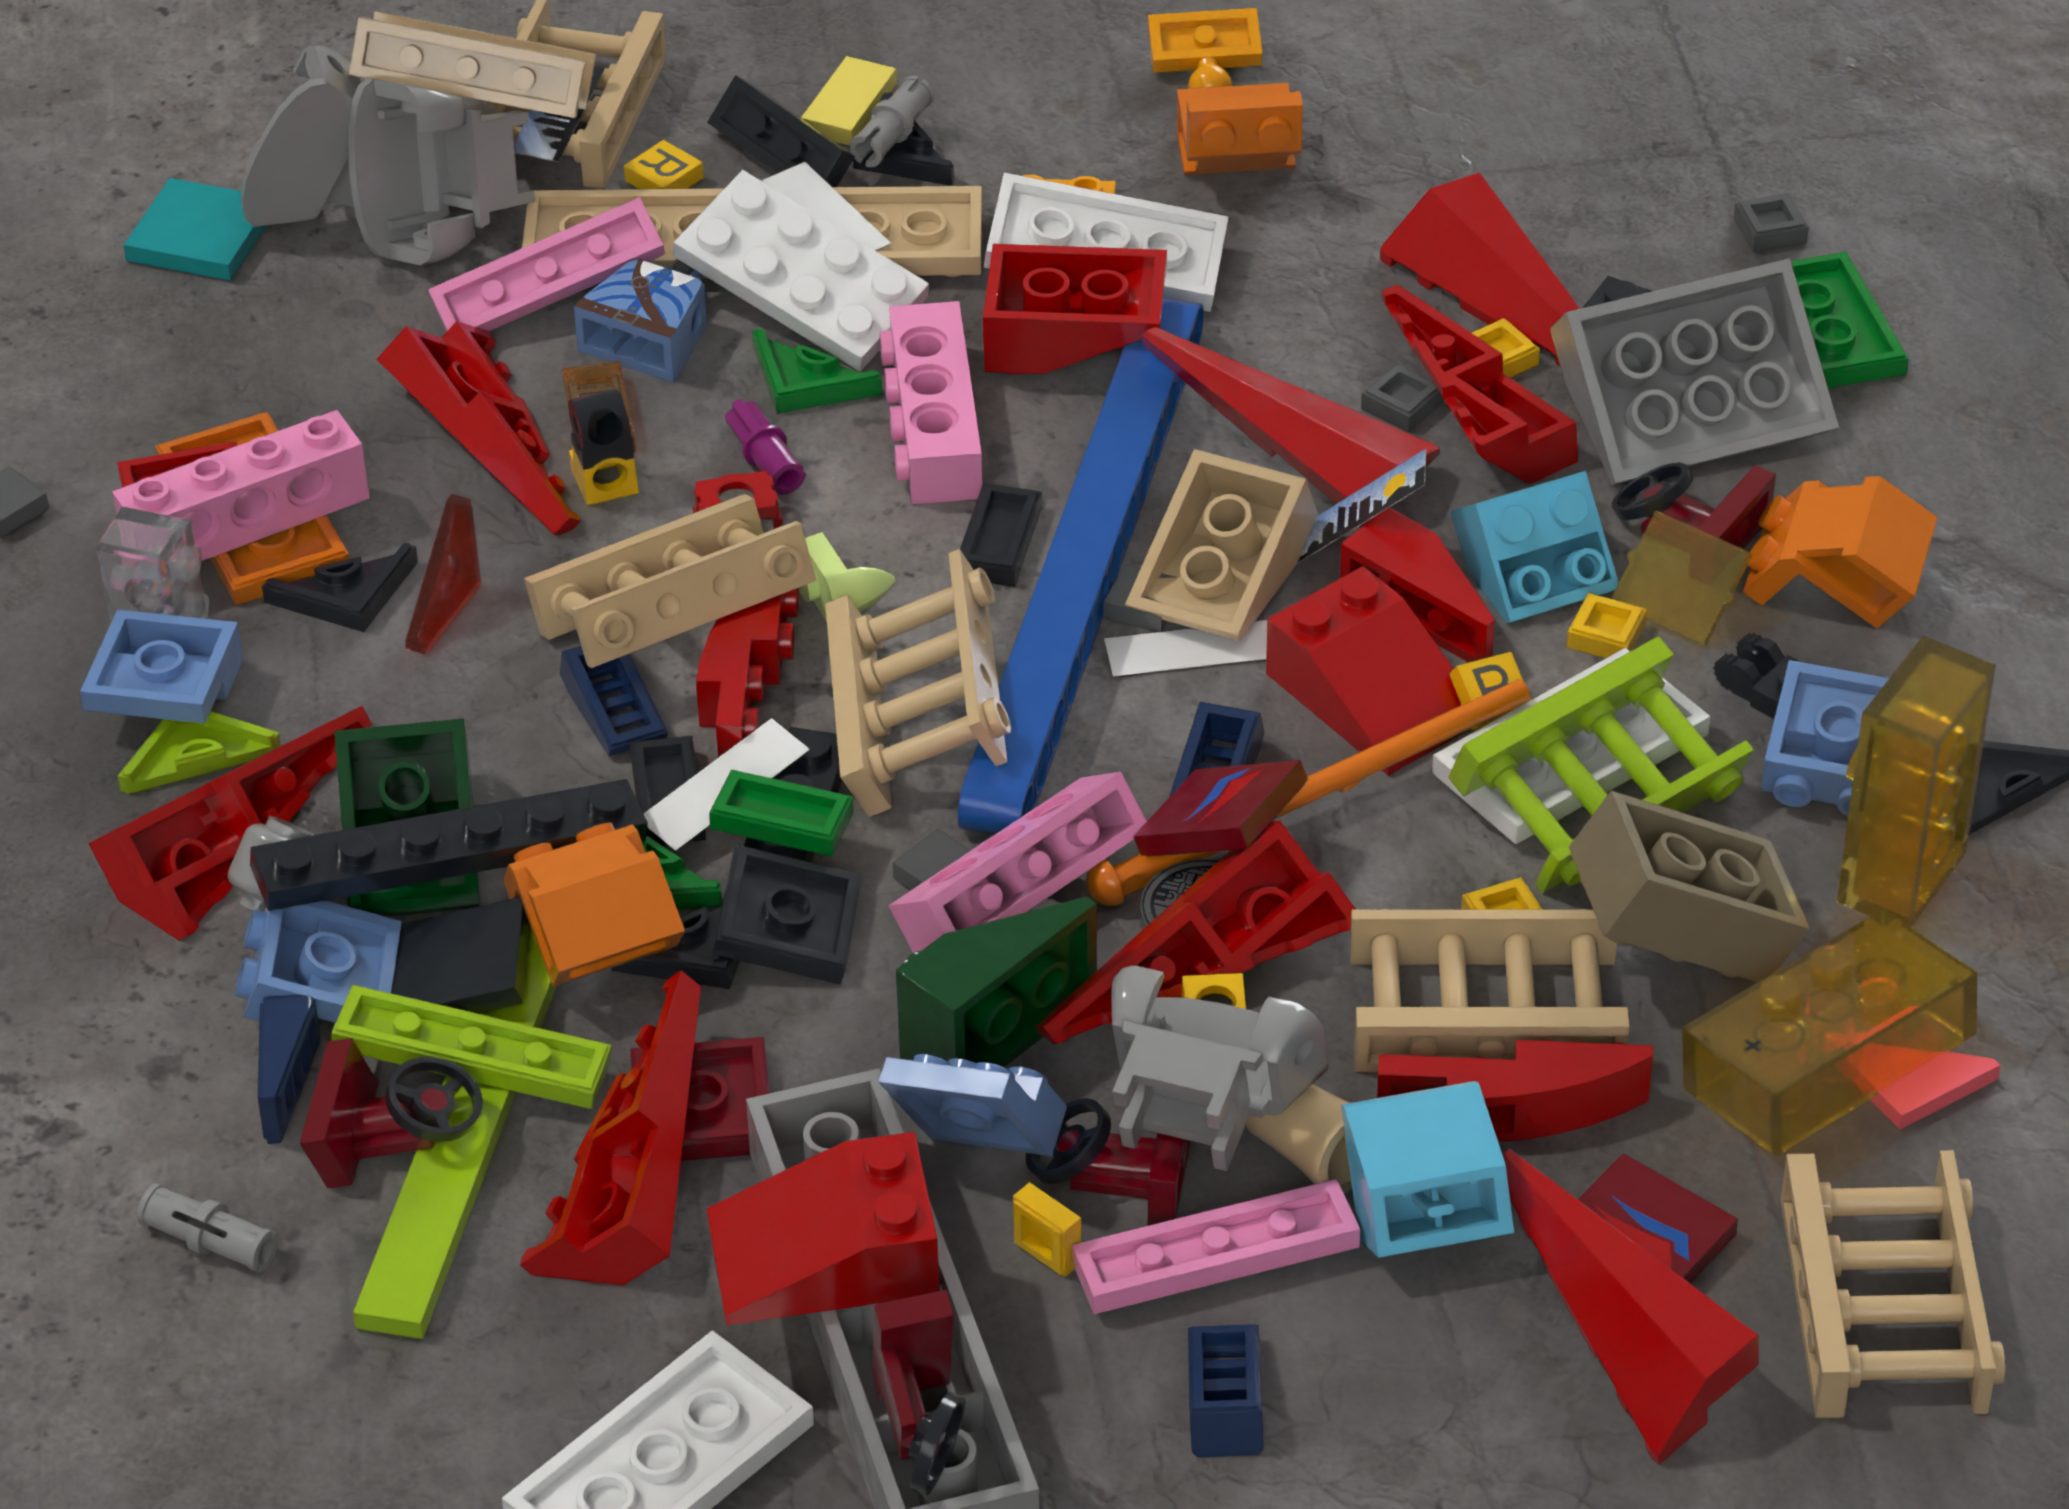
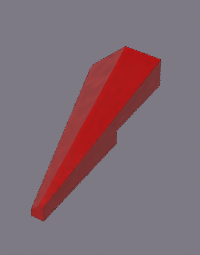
(1479, 253)
(472, 400)
(1495, 412)
(1316, 436)
(1227, 922)
(629, 1160)

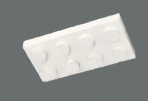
(1066, 215)
(798, 269)
(1587, 749)
(675, 1439)

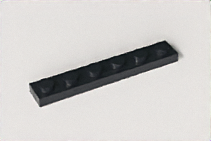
(434, 844)

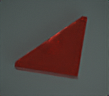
(449, 577)

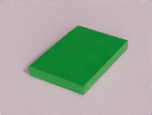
(1846, 322)

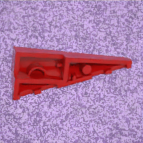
(179, 855)
(1648, 1326)

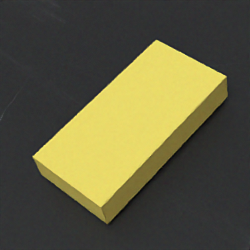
(849, 98)

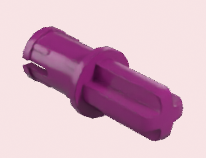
(765, 446)

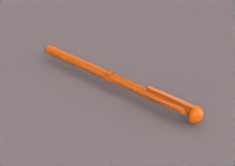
(1111, 883)

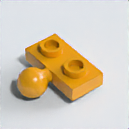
(1205, 44)

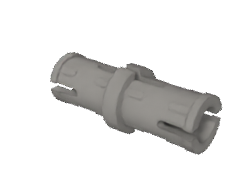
(891, 121)
(243, 1242)

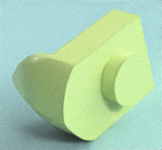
(833, 580)

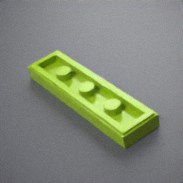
(486, 1047)

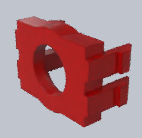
(758, 483)

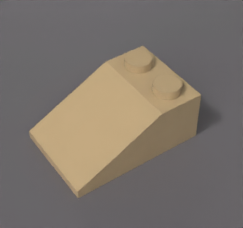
(1228, 542)

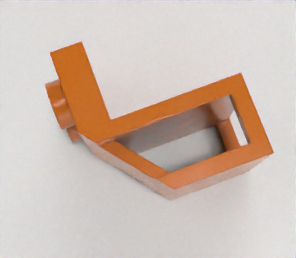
(1239, 128)
(1845, 541)
(594, 901)

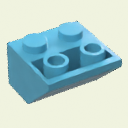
(1536, 547)
(1426, 1170)

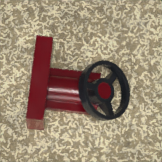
(1731, 521)
(352, 1124)
(1102, 1165)
(910, 1356)

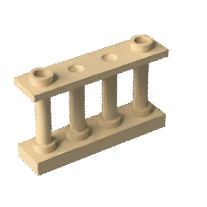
(472, 64)
(624, 86)
(669, 580)
(861, 678)
(1479, 938)
(1830, 1311)

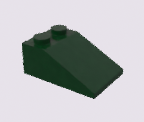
(400, 776)
(991, 983)

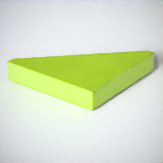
(191, 749)

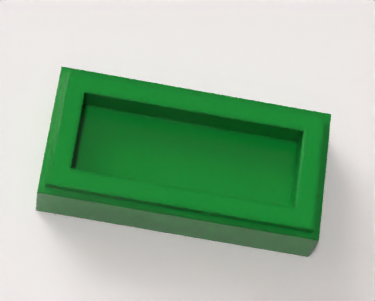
(781, 812)

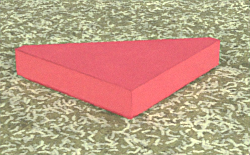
(1935, 1086)

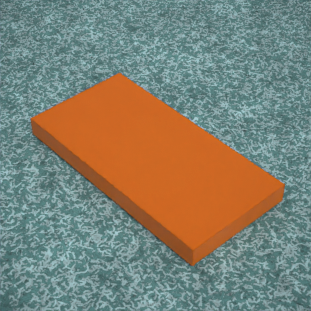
(281, 556)

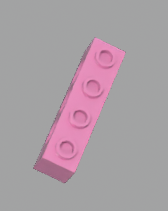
(934, 403)
(259, 485)
(1023, 860)

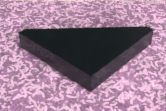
(912, 158)
(345, 591)
(2014, 776)
(691, 955)

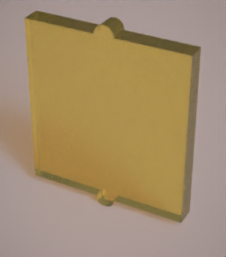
(1682, 577)

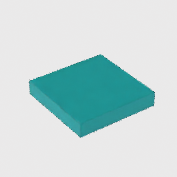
(193, 231)

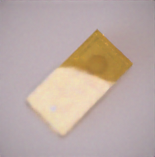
(1915, 781)
(1829, 1031)

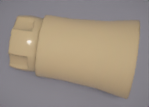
(1309, 1136)

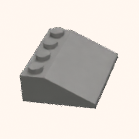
(1695, 371)

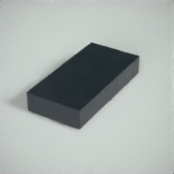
(1001, 531)
(660, 769)

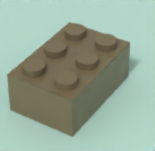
(1688, 888)

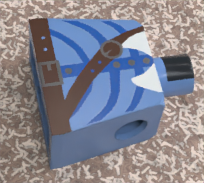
(644, 317)

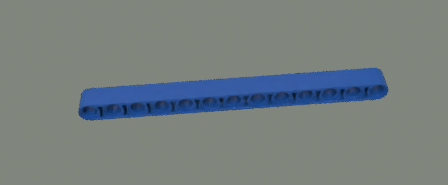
(1077, 578)

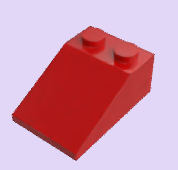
(1067, 304)
(1360, 662)
(828, 1234)

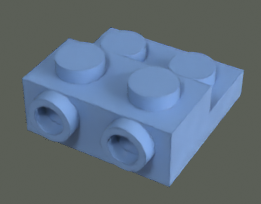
(163, 666)
(1816, 734)
(317, 954)
(977, 1102)

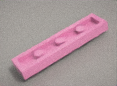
(548, 269)
(1215, 1246)

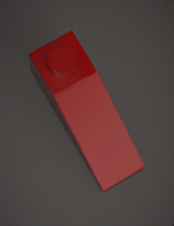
(1427, 577)

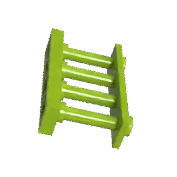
(1591, 707)

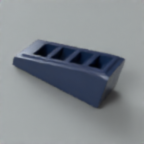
(577, 678)
(1225, 725)
(286, 1052)
(1225, 1392)

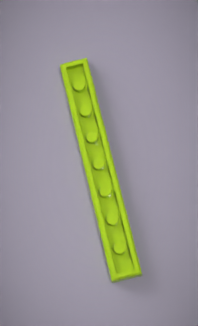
(442, 1193)

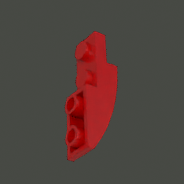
(738, 662)
(1541, 1091)

